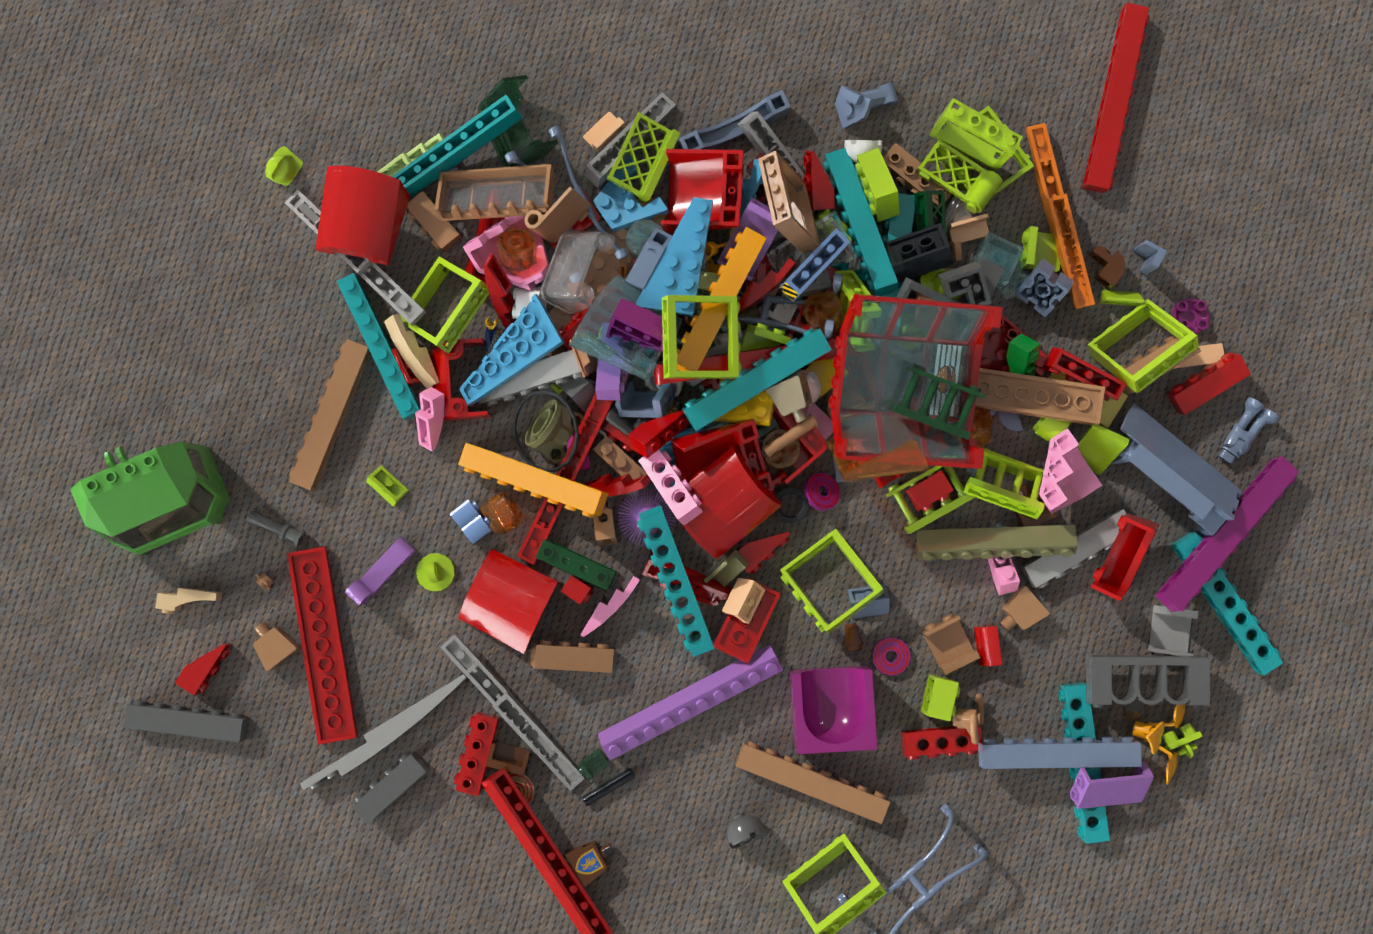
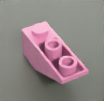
(1004, 575)

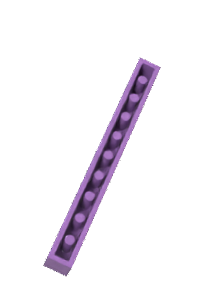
(689, 702)

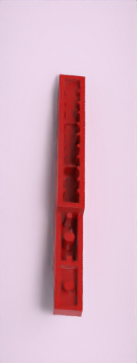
(549, 512)

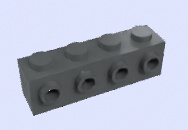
(390, 787)

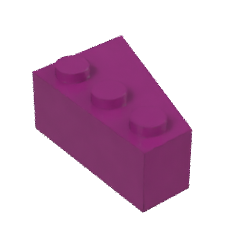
(636, 324)

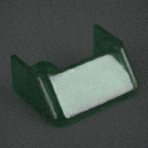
(517, 136)

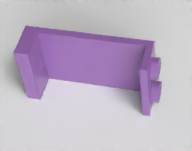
(757, 218)
(1111, 791)

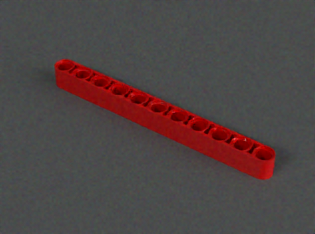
(746, 358)

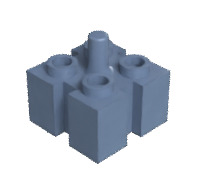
(1044, 287)

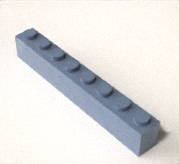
(1059, 754)

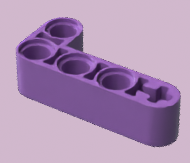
(380, 572)

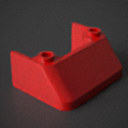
(454, 407)
(811, 443)
(1125, 556)

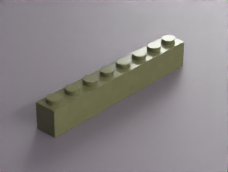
(996, 542)

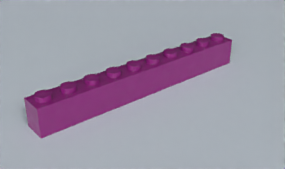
(1215, 548)

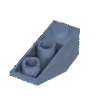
(648, 258)

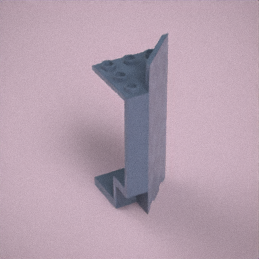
(1178, 471)

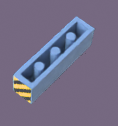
(814, 264)

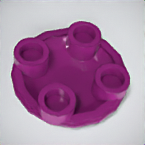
(1192, 314)

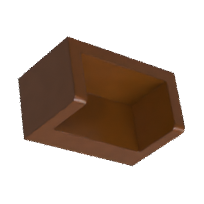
(510, 757)

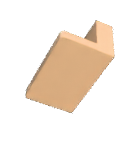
(604, 131)
(969, 229)
(744, 599)

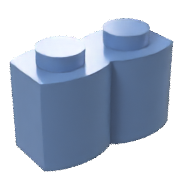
(471, 521)

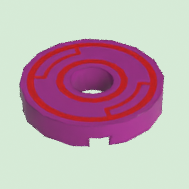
(830, 487)
(902, 656)

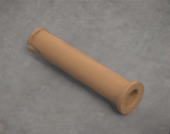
(790, 436)

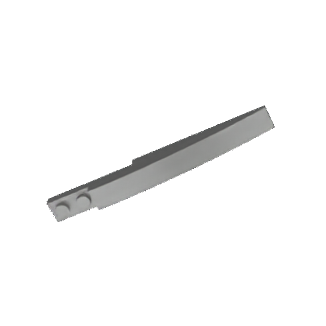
(367, 270)
(512, 711)
(384, 735)

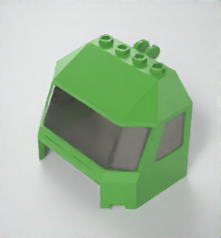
(152, 496)

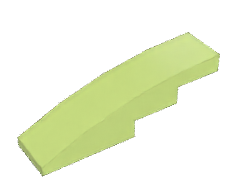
(406, 158)

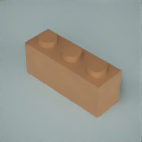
(442, 232)
(618, 459)

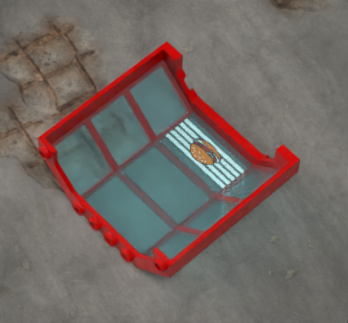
(870, 367)

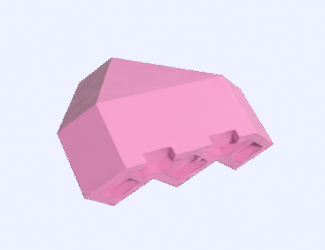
(481, 247)
(1066, 474)

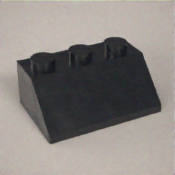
(919, 253)

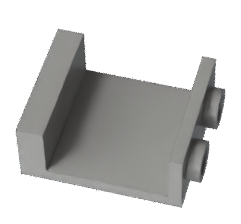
(1170, 631)

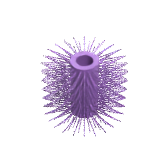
(635, 515)

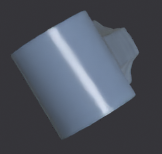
(883, 95)

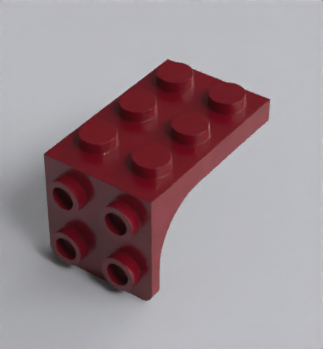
(994, 351)

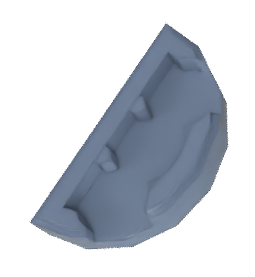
(1009, 420)

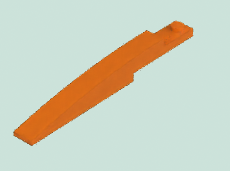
(1059, 215)

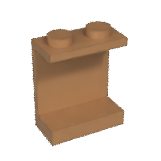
(949, 644)

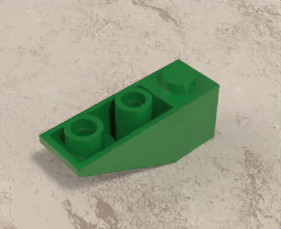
(1022, 355)

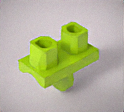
(1189, 735)

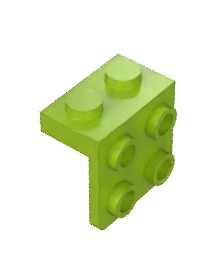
(1036, 247)
(759, 337)

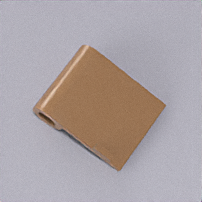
(559, 217)

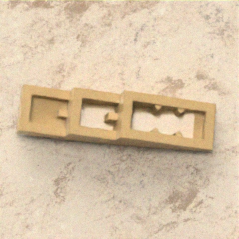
(415, 357)

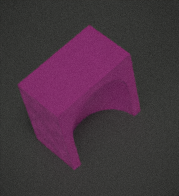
(833, 709)

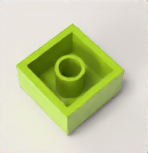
(940, 697)

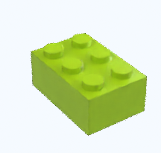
(878, 185)

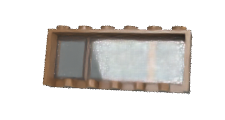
(494, 192)

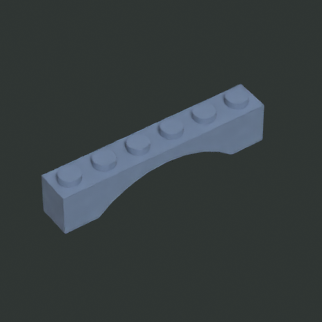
(710, 138)

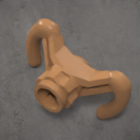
(971, 718)

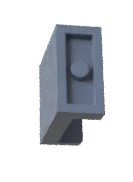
(645, 403)

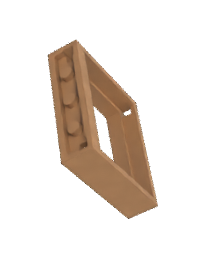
(785, 199)

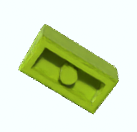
(1121, 298)
(387, 485)

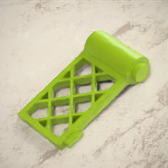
(981, 190)

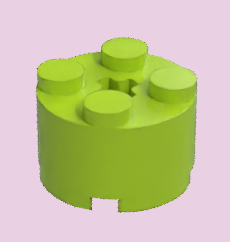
(1049, 428)

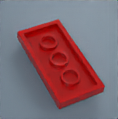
(740, 638)

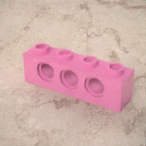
(690, 506)

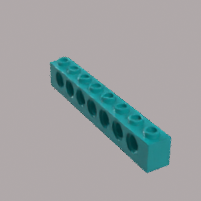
(702, 641)
(1270, 656)
(1098, 830)

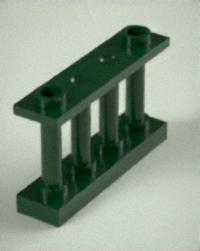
(922, 414)
(576, 564)

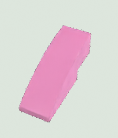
(430, 417)

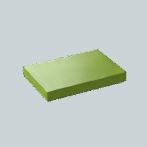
(1101, 447)

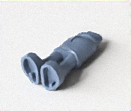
(1238, 440)

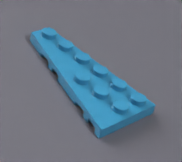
(681, 262)
(518, 348)

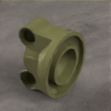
(551, 430)

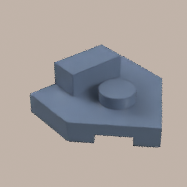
(852, 106)

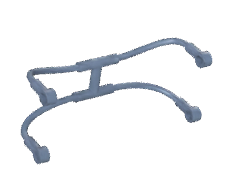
(557, 132)
(781, 300)
(910, 875)

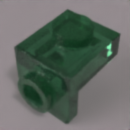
(592, 764)

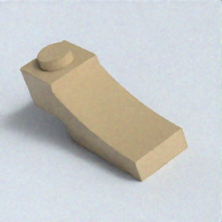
(173, 602)

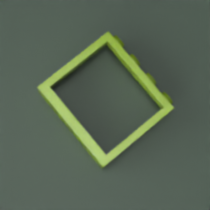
(979, 126)
(1019, 156)
(462, 313)
(670, 341)
(1186, 345)
(818, 547)
(851, 908)

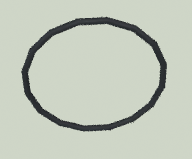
(575, 427)

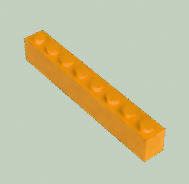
(713, 314)
(533, 479)

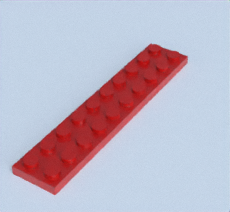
(322, 645)

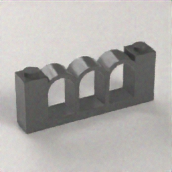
(1195, 679)

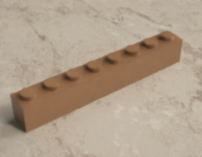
(330, 415)
(812, 782)

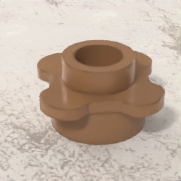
(264, 581)

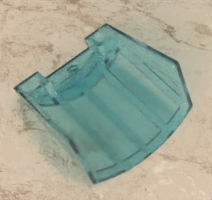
(593, 328)

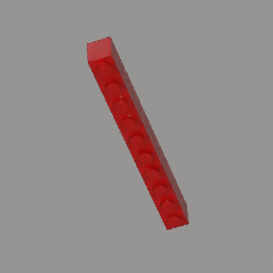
(1115, 98)
(544, 854)

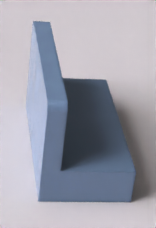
(1153, 255)
(877, 607)

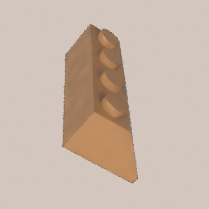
(1140, 361)

